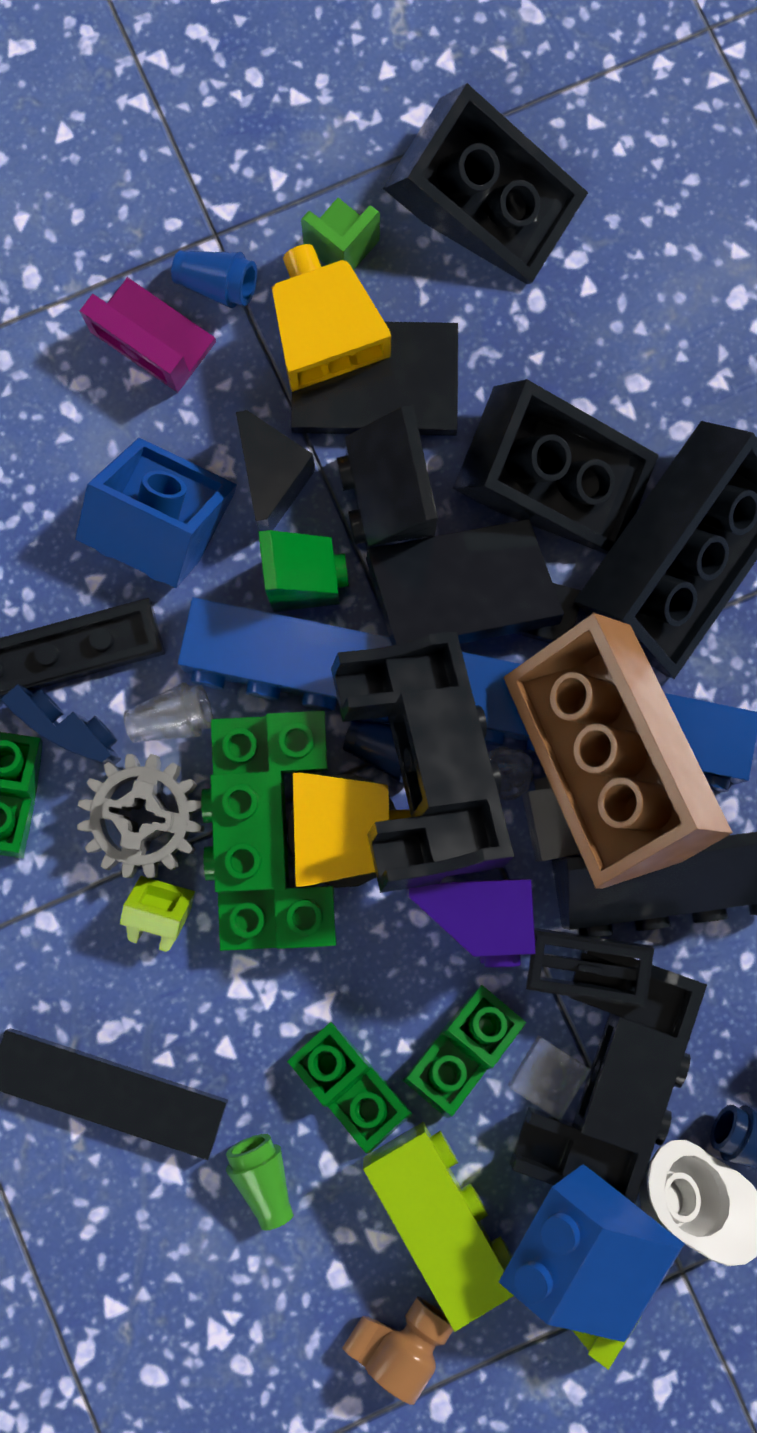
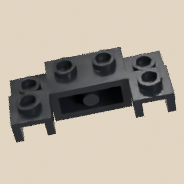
(441, 758)
(626, 1088)

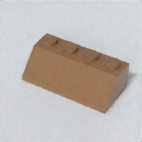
(615, 753)

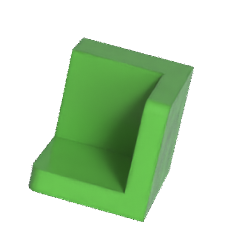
(342, 233)

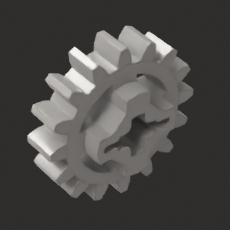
(135, 843)

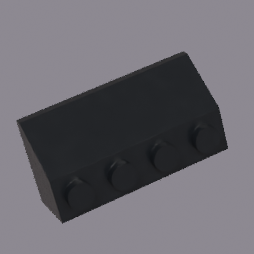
(683, 548)
(701, 885)

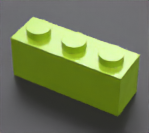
(440, 1223)

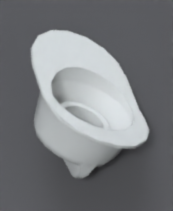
(702, 1202)

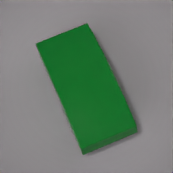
(18, 787)
(464, 1051)
(349, 1087)

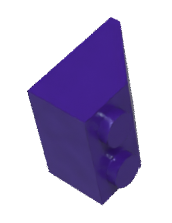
(483, 916)

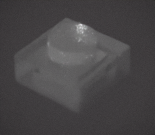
(549, 1077)

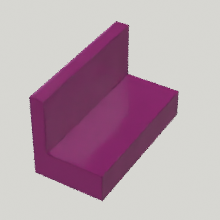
(148, 333)

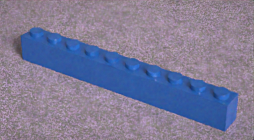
(297, 655)

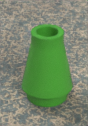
(260, 1178)

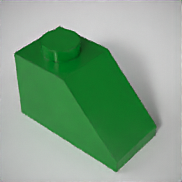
(301, 570)

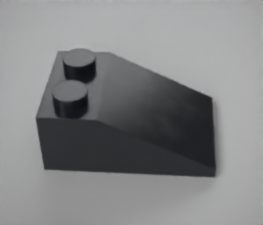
(486, 185)
(554, 466)

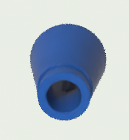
(216, 275)

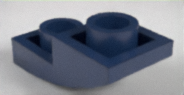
(74, 733)

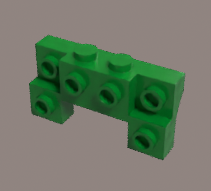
(251, 832)

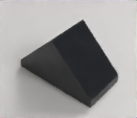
(274, 468)

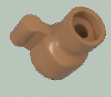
(401, 1358)

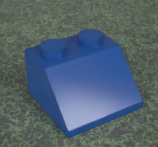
(153, 511)
(590, 1258)

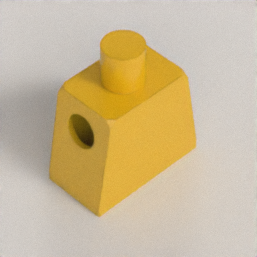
(326, 320)
(333, 826)

